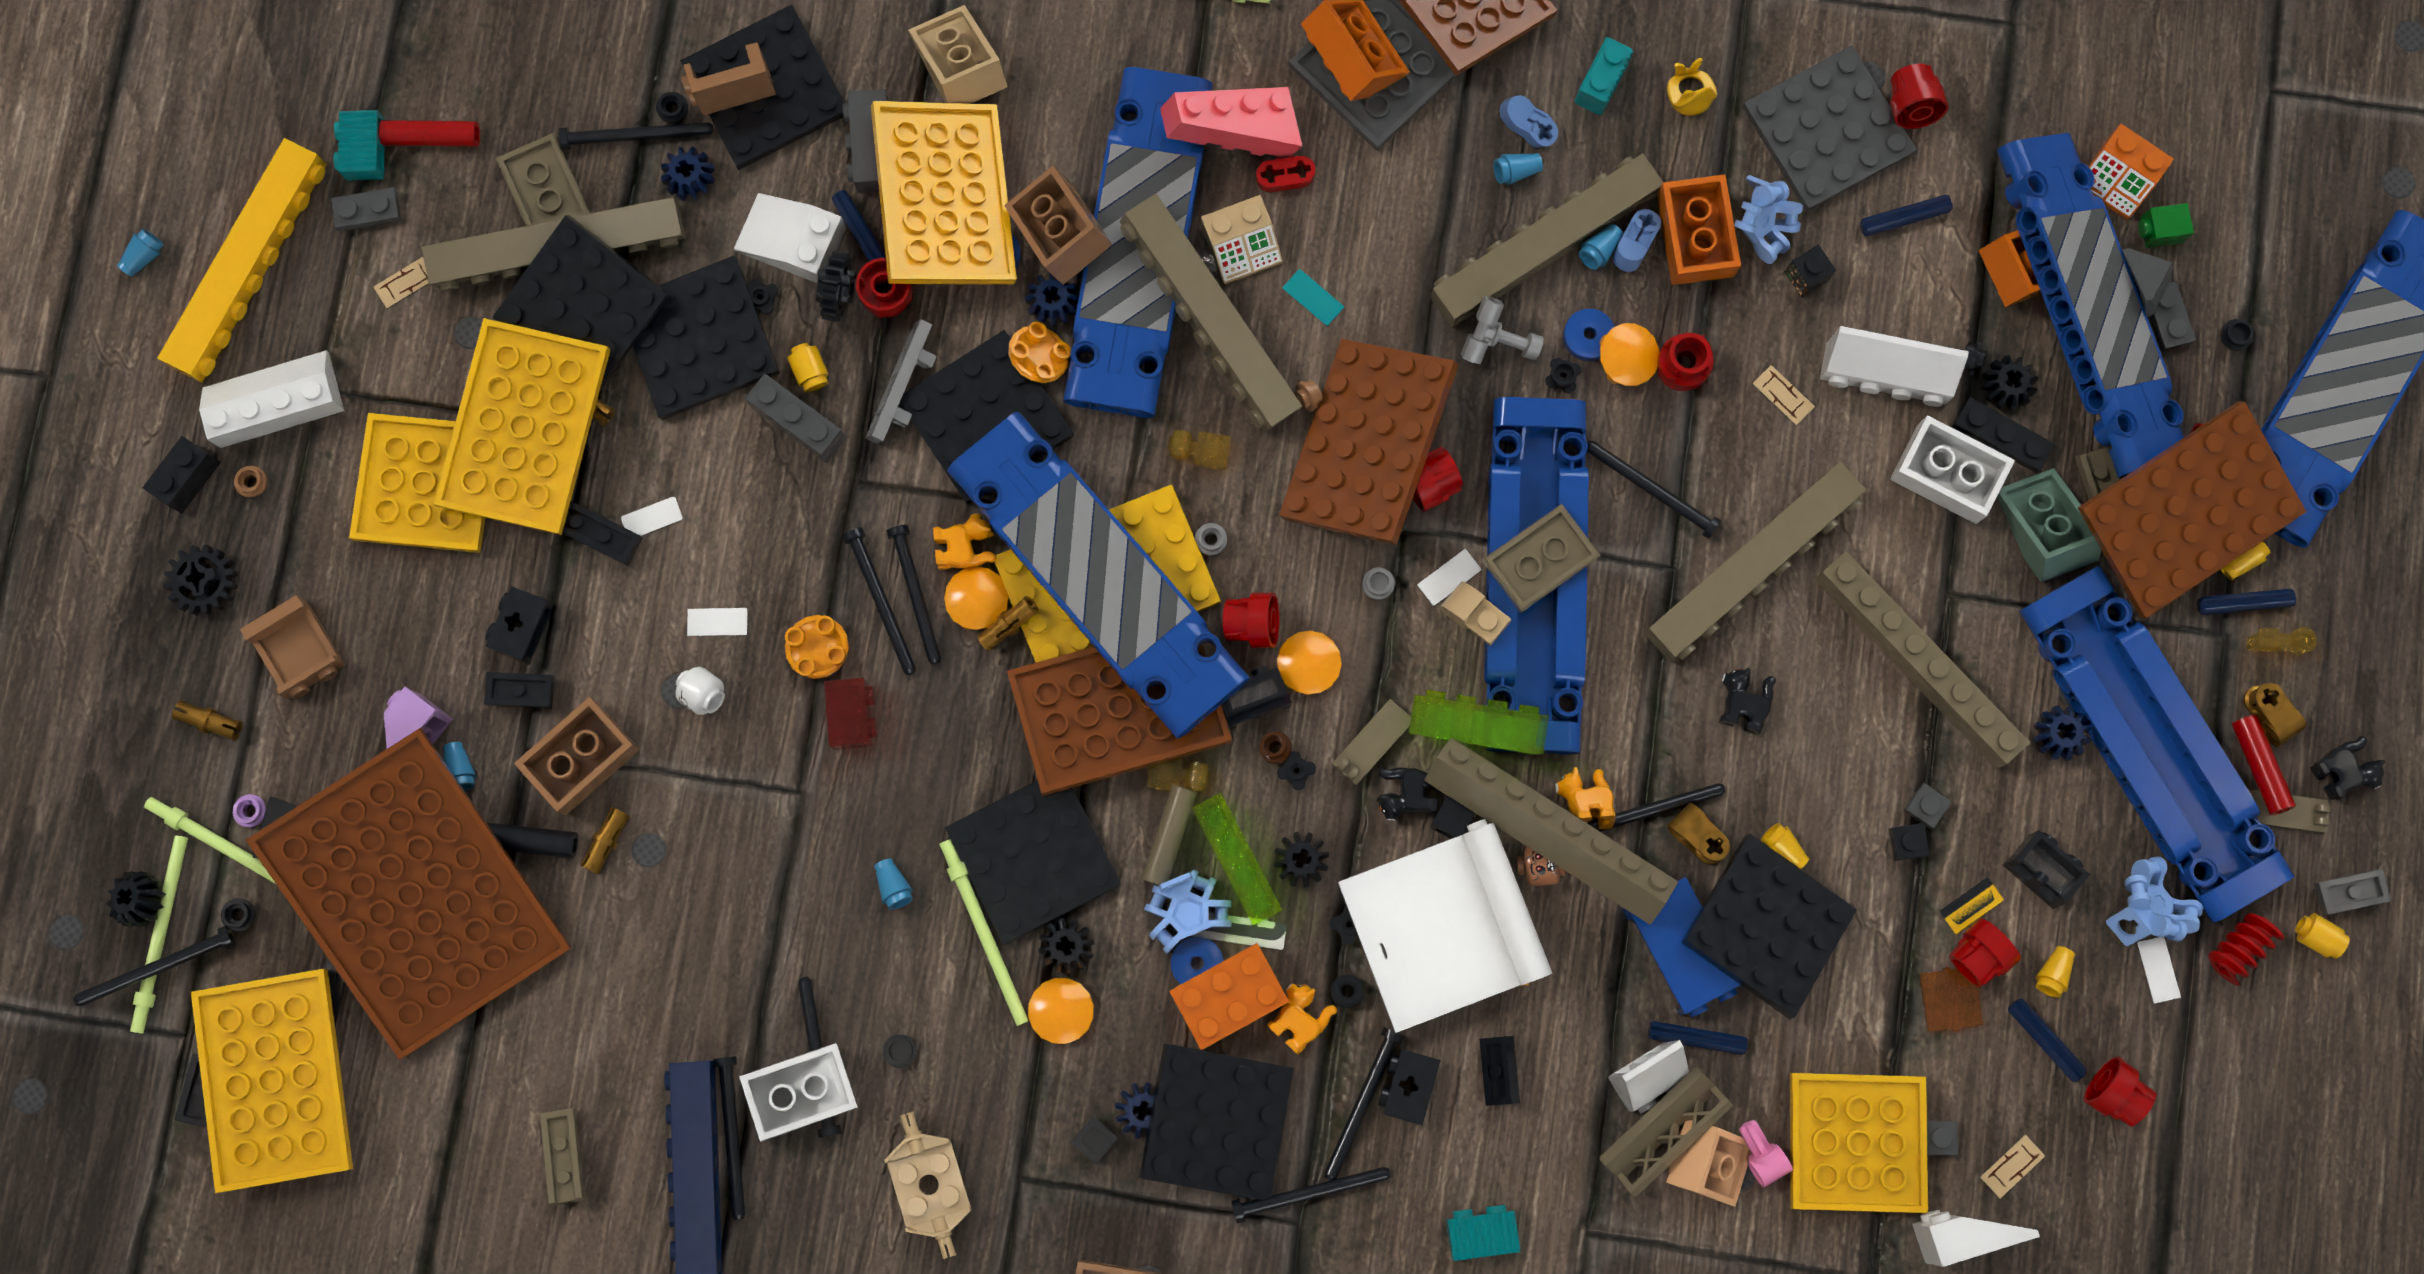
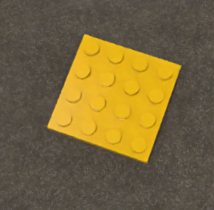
(399, 485)
(1858, 1143)

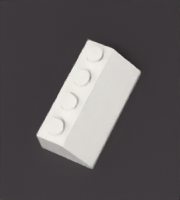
(1892, 366)
(270, 400)

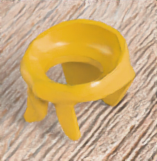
(1691, 102)

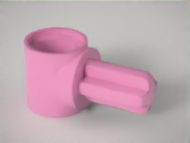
(1766, 1160)

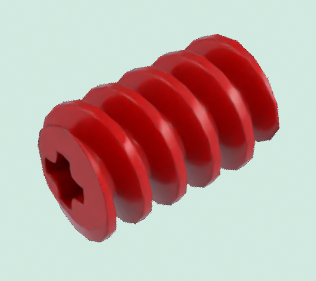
(2243, 946)

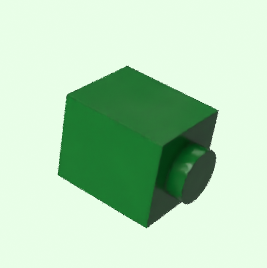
(2166, 225)

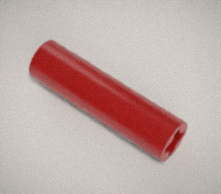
(429, 133)
(2263, 765)

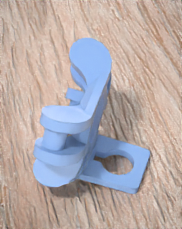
(1761, 215)
(2154, 907)
(1187, 911)

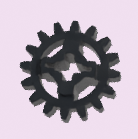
(835, 286)
(211, 588)

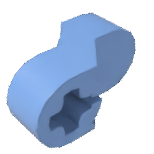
(1528, 121)
(1642, 227)

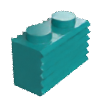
(1604, 76)
(359, 150)
(1483, 1233)

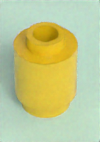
(808, 367)
(2322, 936)

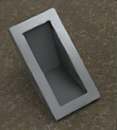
(2150, 277)

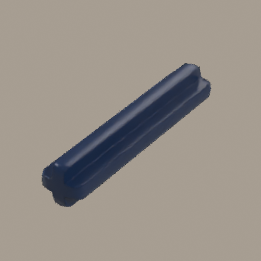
(1906, 215)
(857, 225)
(2246, 601)
(1698, 1037)
(2047, 1040)

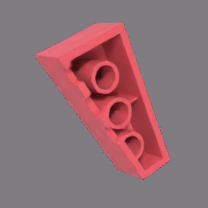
(1238, 118)

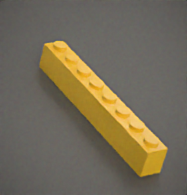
(243, 261)

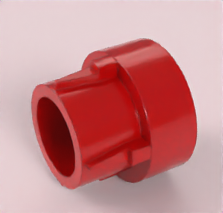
(1917, 97)
(881, 304)
(1697, 350)
(1437, 481)
(1253, 619)
(1984, 953)
(2119, 1092)

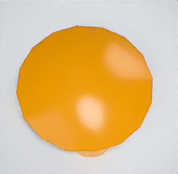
(1039, 353)
(1629, 354)
(975, 597)
(816, 646)
(1309, 662)
(1060, 1010)

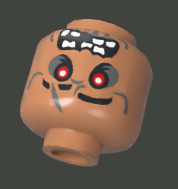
(1538, 869)

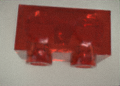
(850, 713)

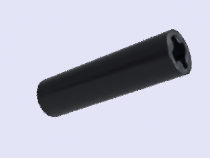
(536, 840)

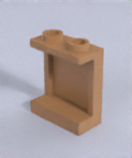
(730, 86)
(294, 647)

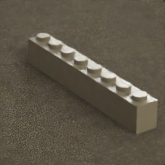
(1547, 239)
(514, 249)
(1209, 313)
(1755, 561)
(1922, 661)
(1551, 831)

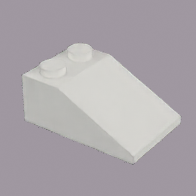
(790, 235)
(1650, 1076)
(798, 1092)
(1952, 1238)

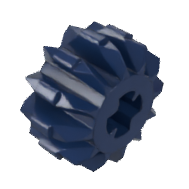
(676, 178)
(1053, 311)
(2074, 734)
(1132, 1102)

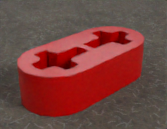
(1285, 181)

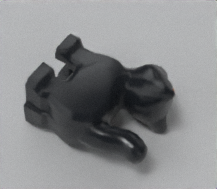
(1744, 704)
(2346, 771)
(1412, 793)

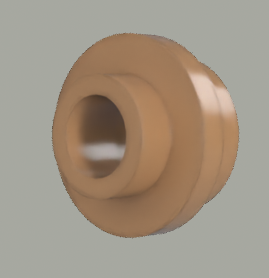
(1308, 395)
(244, 475)

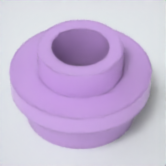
(241, 806)

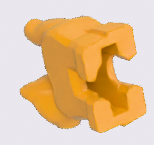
(959, 545)
(1588, 802)
(1293, 1017)

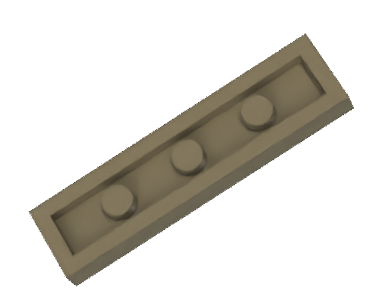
(1662, 1126)

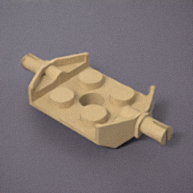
(925, 1213)

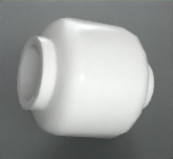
(700, 691)

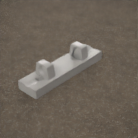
(911, 355)

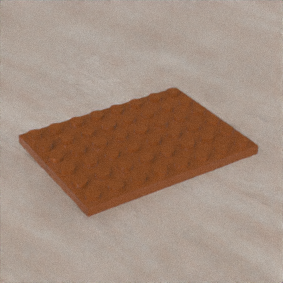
(409, 893)

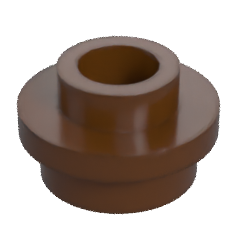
(1272, 739)

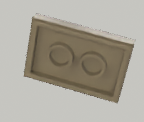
(542, 182)
(1541, 558)

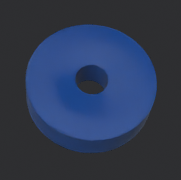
(1574, 338)
(1192, 948)

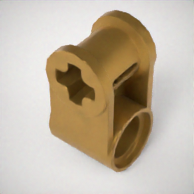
(2276, 713)
(1696, 831)

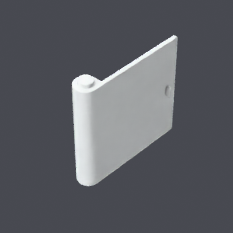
(1447, 926)

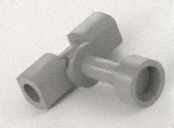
(1490, 332)

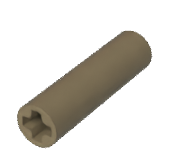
(1169, 835)

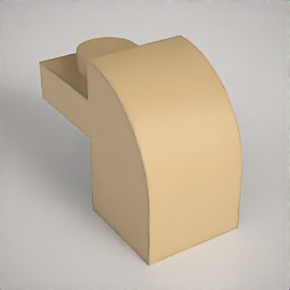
(1474, 612)

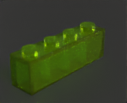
(1479, 723)
(1236, 860)

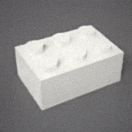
(1952, 469)

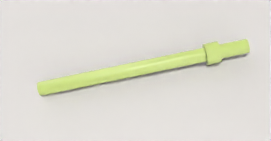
(179, 819)
(958, 873)
(145, 998)

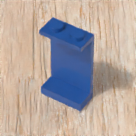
(1686, 973)

